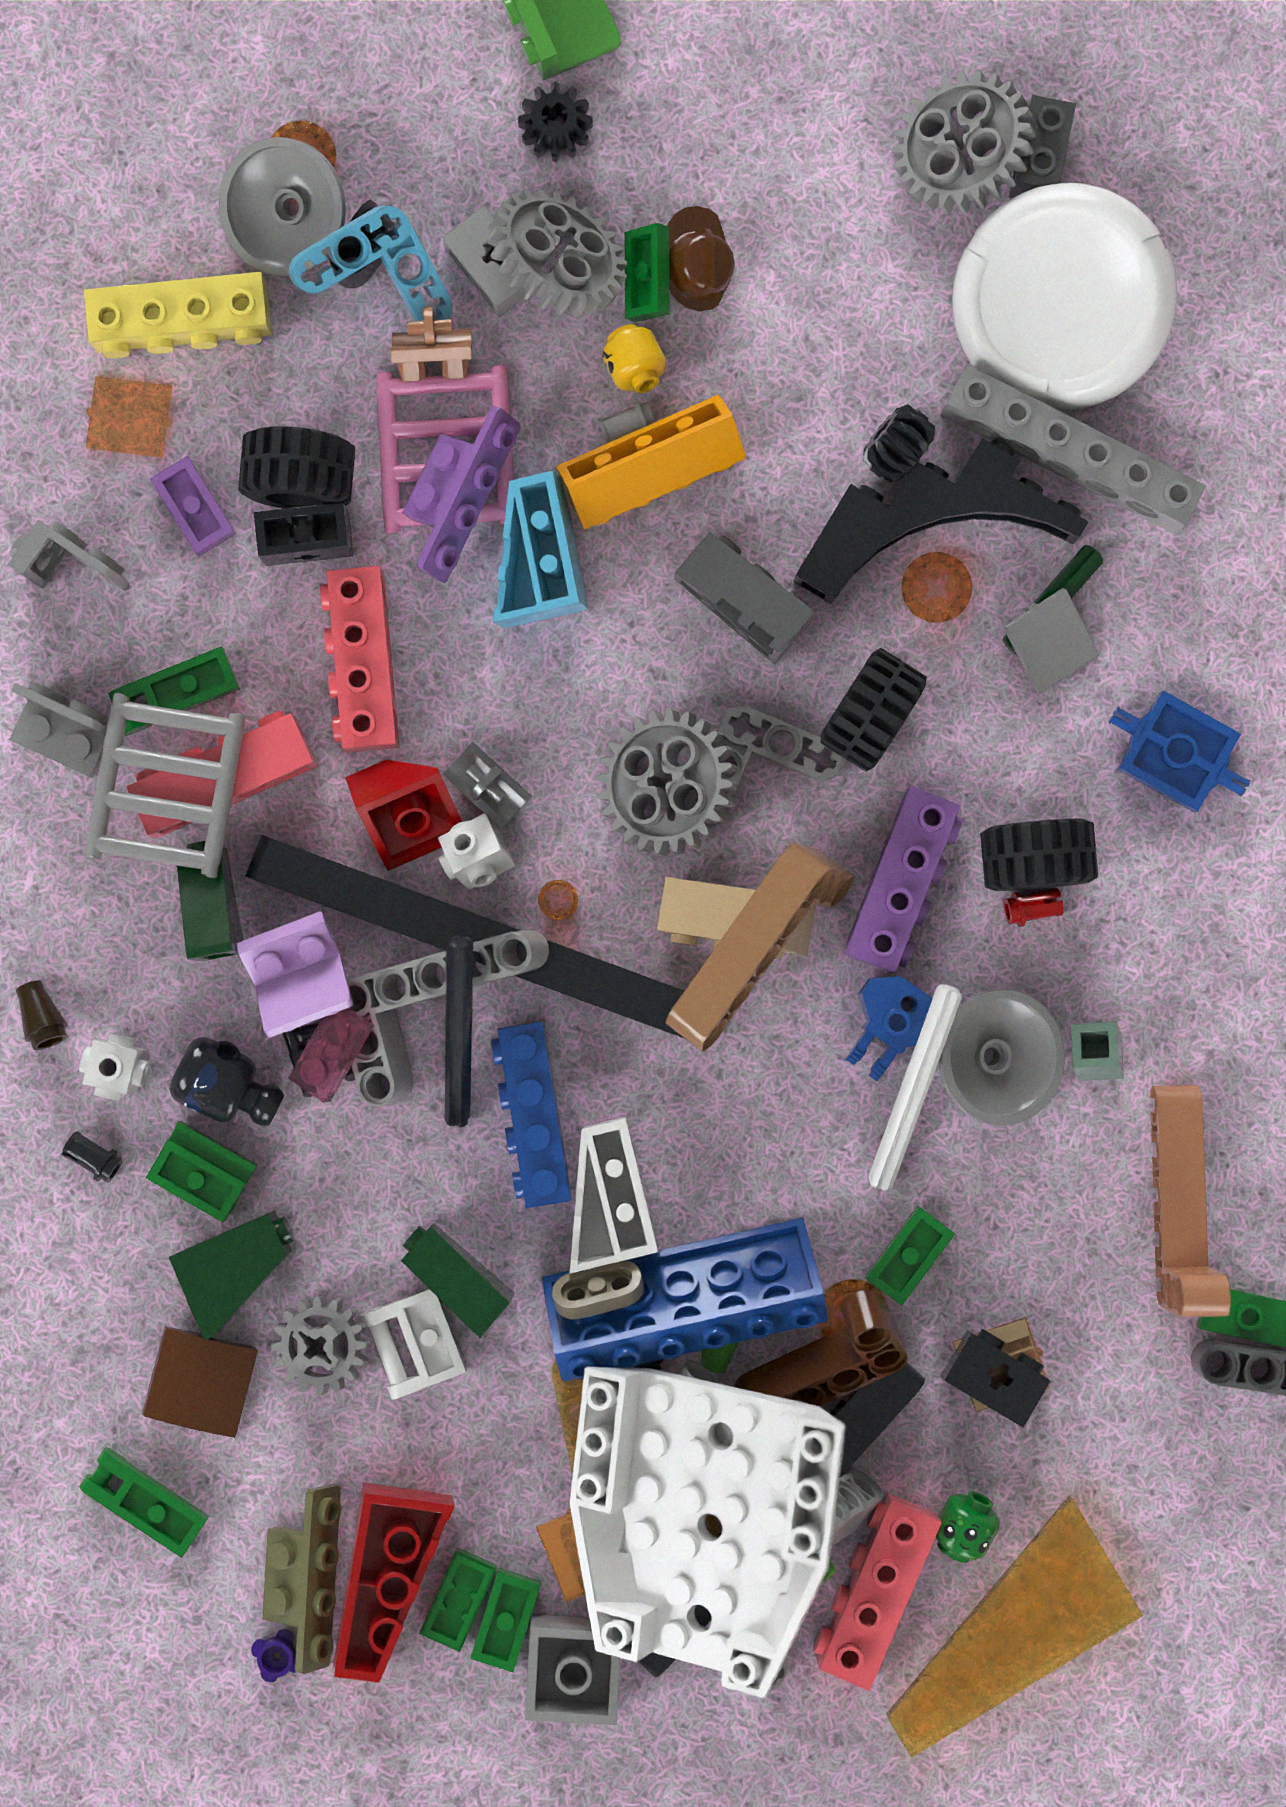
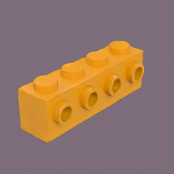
(652, 462)

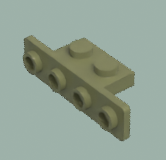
(303, 1575)

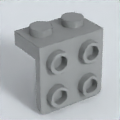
(44, 547)

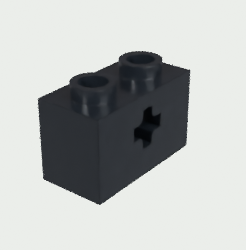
(303, 534)
(1011, 1399)

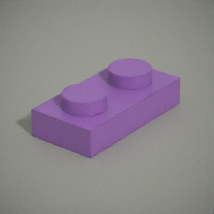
(193, 506)

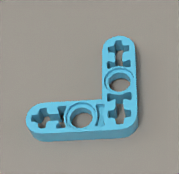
(389, 251)

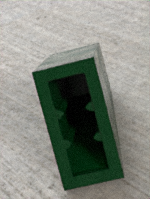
(209, 911)
(230, 1268)
(456, 1278)

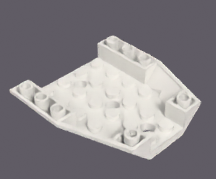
(640, 1507)

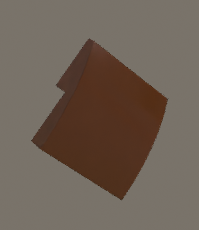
(199, 1382)

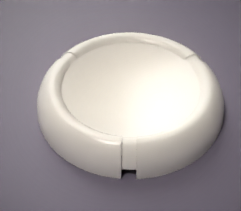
(1065, 295)

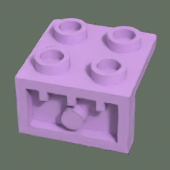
(296, 974)

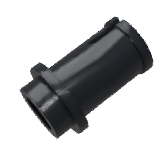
(92, 1157)

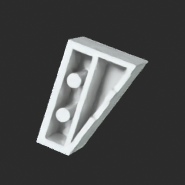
(610, 1203)

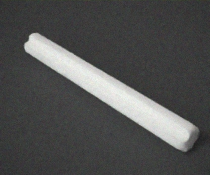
(915, 1086)

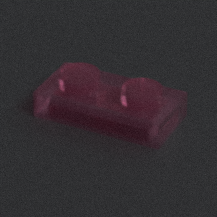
(330, 1053)

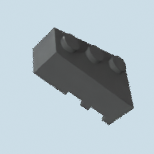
(744, 596)

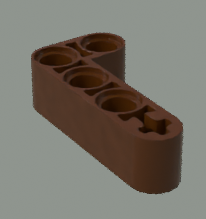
(837, 1362)

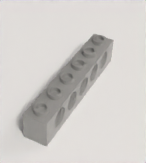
(1073, 450)

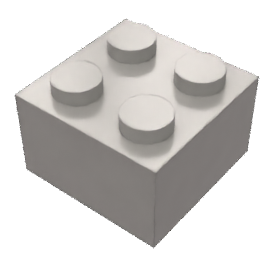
(567, 1675)

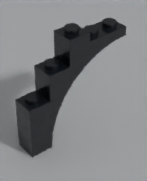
(983, 491)

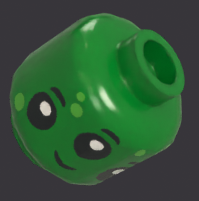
(967, 1526)

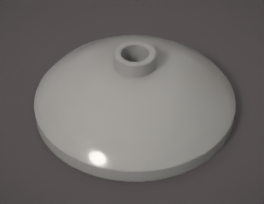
(258, 198)
(1024, 1063)

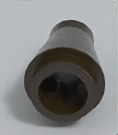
(40, 1017)

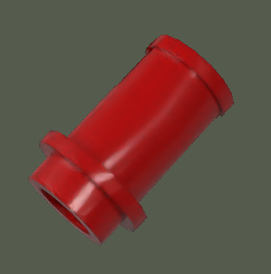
(1032, 906)

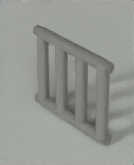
(115, 754)

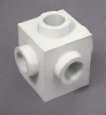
(475, 852)
(130, 1063)

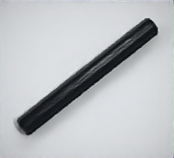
(458, 1030)

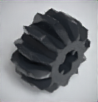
(560, 135)
(899, 443)

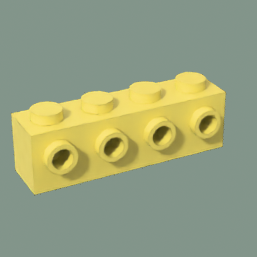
(178, 313)

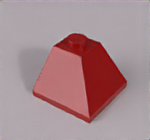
(403, 809)

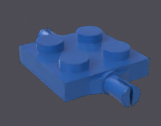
(1179, 751)

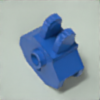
(888, 1021)

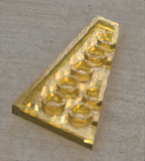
(1034, 1619)

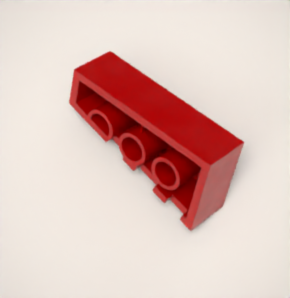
(385, 1574)

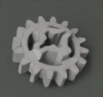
(334, 1356)

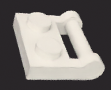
(427, 1337)

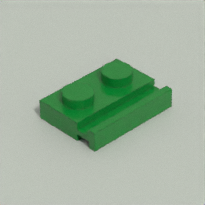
(201, 1171)

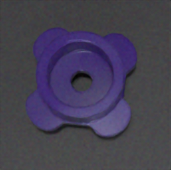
(268, 1665)

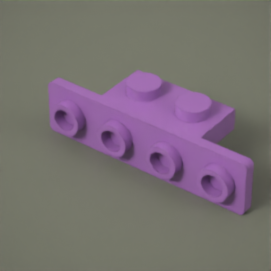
(456, 488)

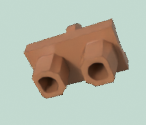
(431, 342)

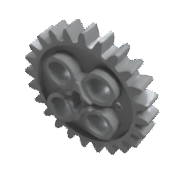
(1001, 126)
(527, 234)
(703, 772)

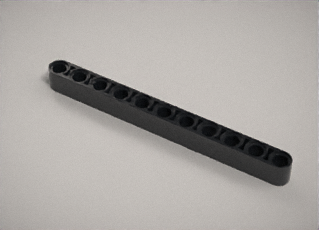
(438, 921)

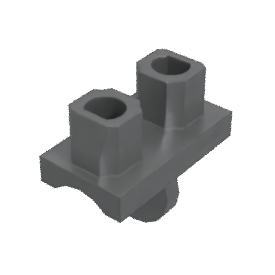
(487, 785)

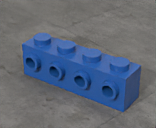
(534, 1115)

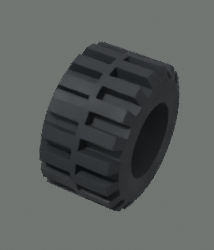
(296, 467)
(873, 709)
(1039, 854)

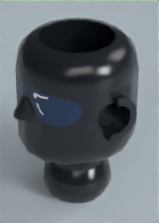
(220, 1081)

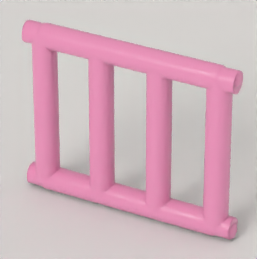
(391, 430)

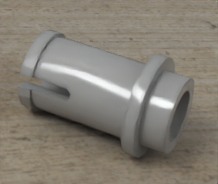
(626, 421)

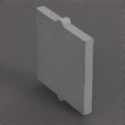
(1051, 640)

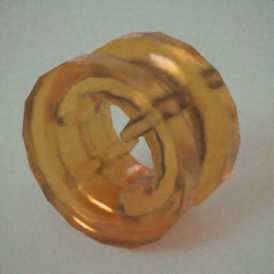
(556, 886)

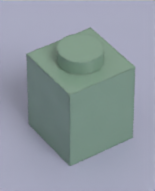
(1097, 1051)

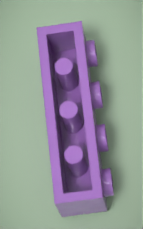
(902, 880)

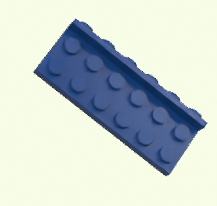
(698, 1301)

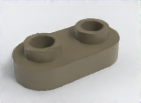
(598, 1290)

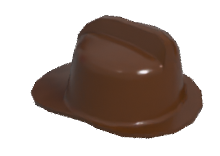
(698, 258)

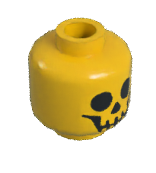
(634, 358)

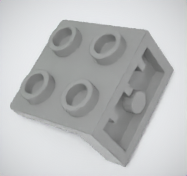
(61, 733)

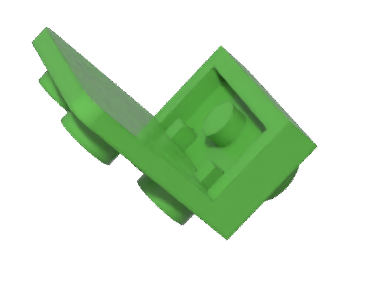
(563, 32)

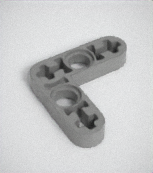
(743, 748)

